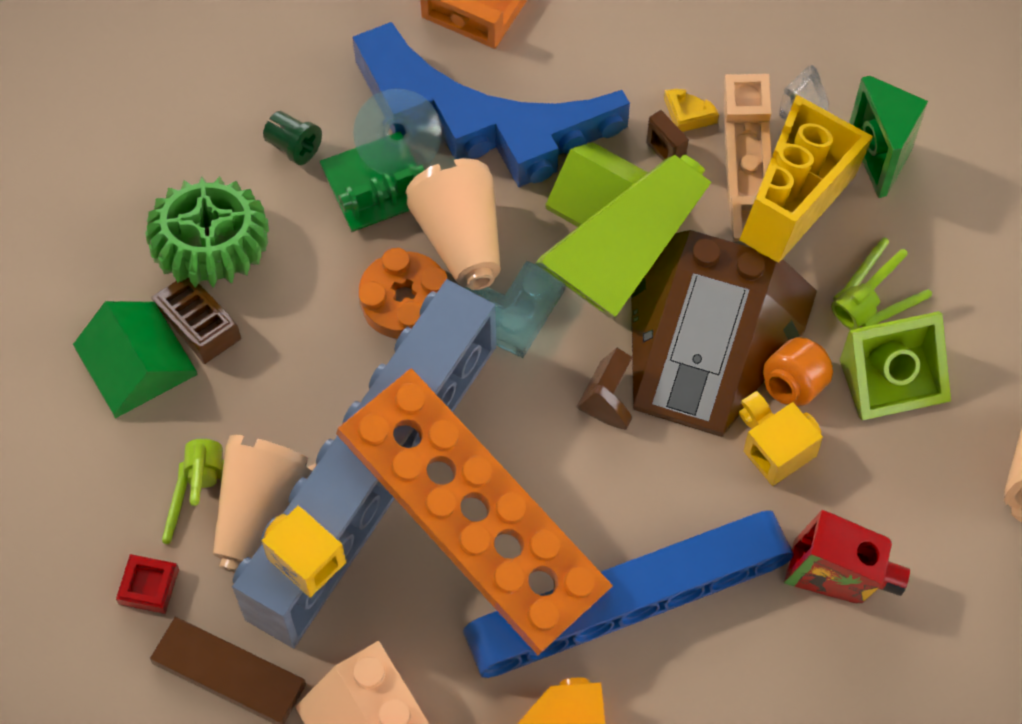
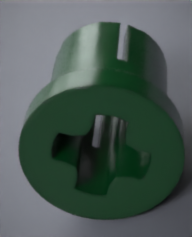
(293, 137)

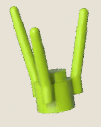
(857, 304)
(201, 470)

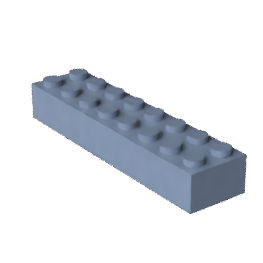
(341, 494)

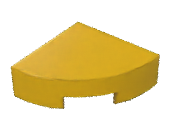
(689, 111)

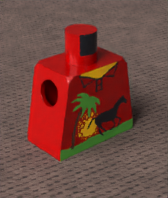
(844, 560)

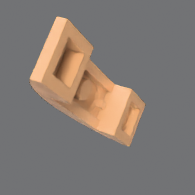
(746, 142)

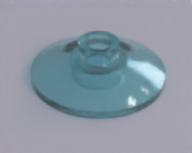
(391, 108)

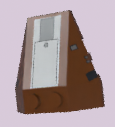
(708, 326)

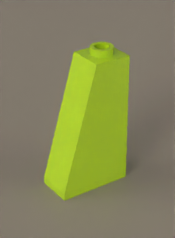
(623, 240)

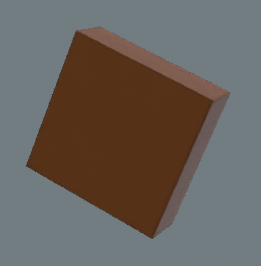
(665, 137)

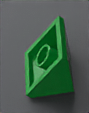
(893, 121)
(132, 354)

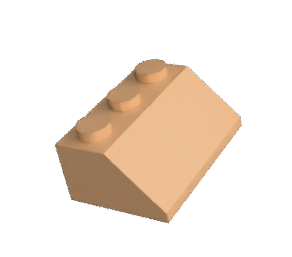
(361, 692)

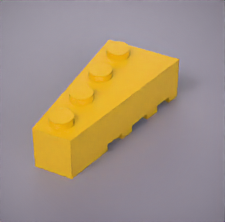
(805, 175)

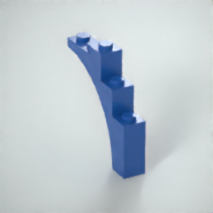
(474, 123)

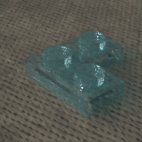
(523, 308)

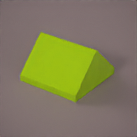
(590, 182)
(897, 365)

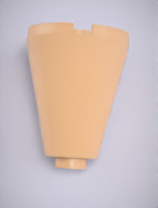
(459, 219)
(252, 493)

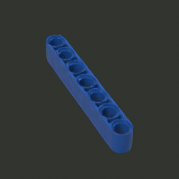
(645, 589)

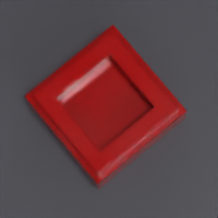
(147, 584)

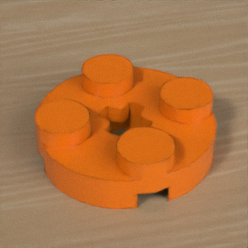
(384, 277)

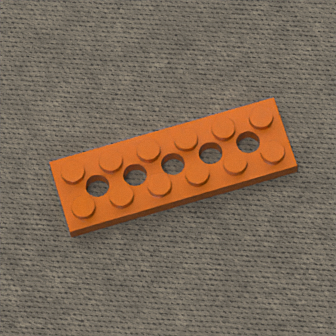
(469, 542)

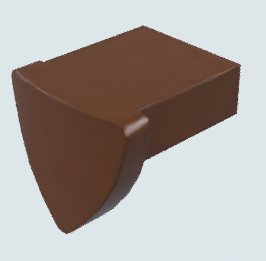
(599, 395)

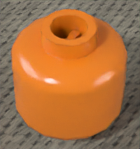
(798, 371)

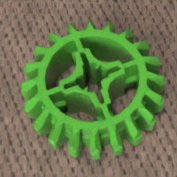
(179, 231)

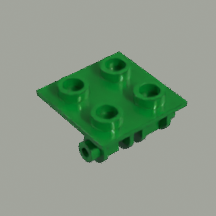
(364, 193)

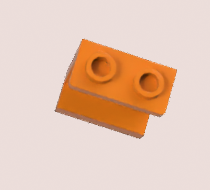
(476, 19)

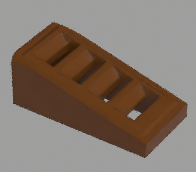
(212, 342)

